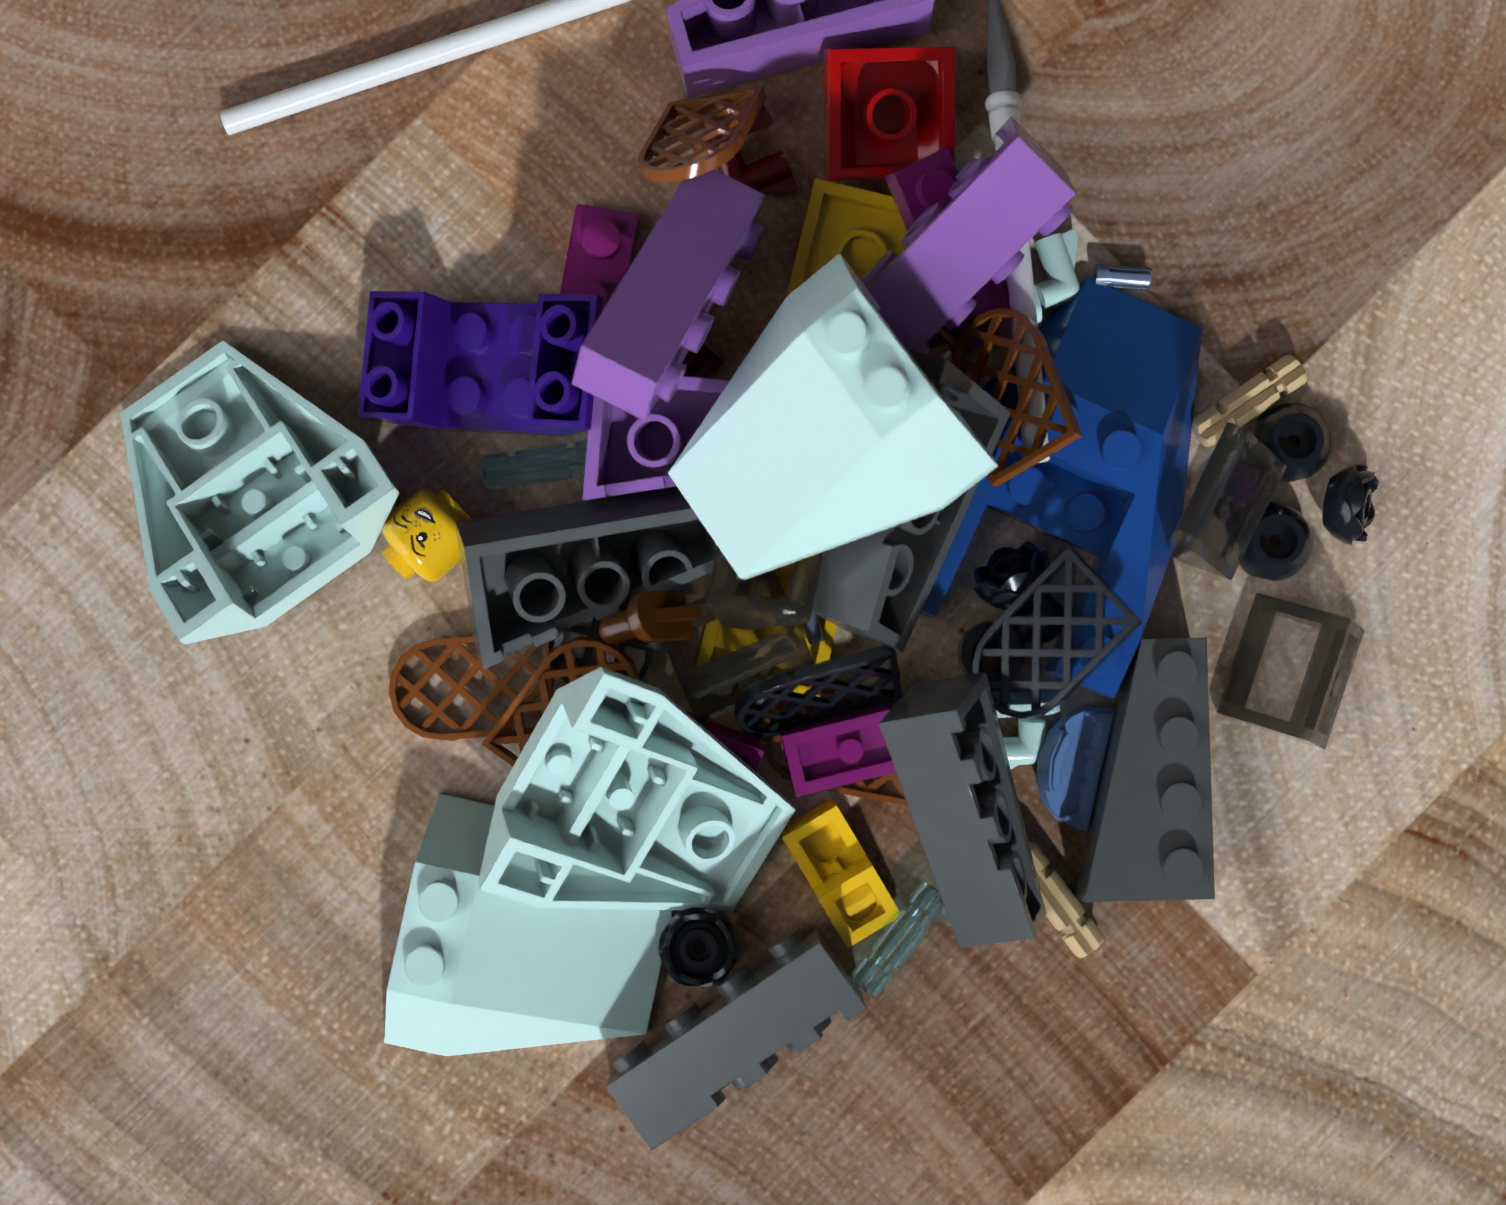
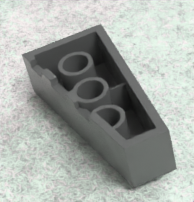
(573, 563)
(886, 577)
(1154, 790)
(966, 808)
(733, 1035)

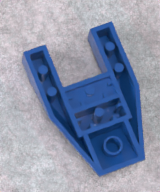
(1120, 483)

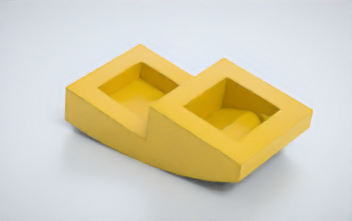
(839, 872)

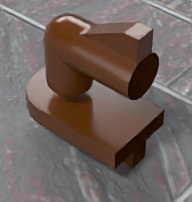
(651, 619)

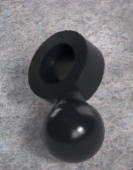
(1019, 636)

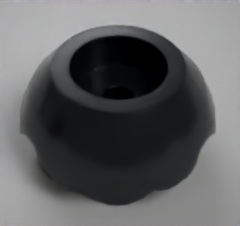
(1310, 431)
(1349, 503)
(1293, 548)
(1010, 574)
(694, 967)

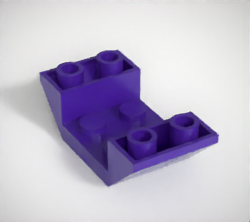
(477, 363)

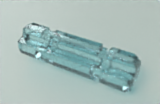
(534, 465)
(898, 940)

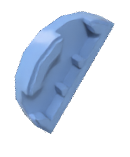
(1072, 764)

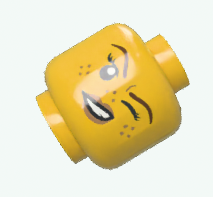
(424, 535)

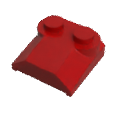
(886, 108)

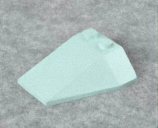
(824, 434)
(245, 495)
(628, 807)
(506, 974)

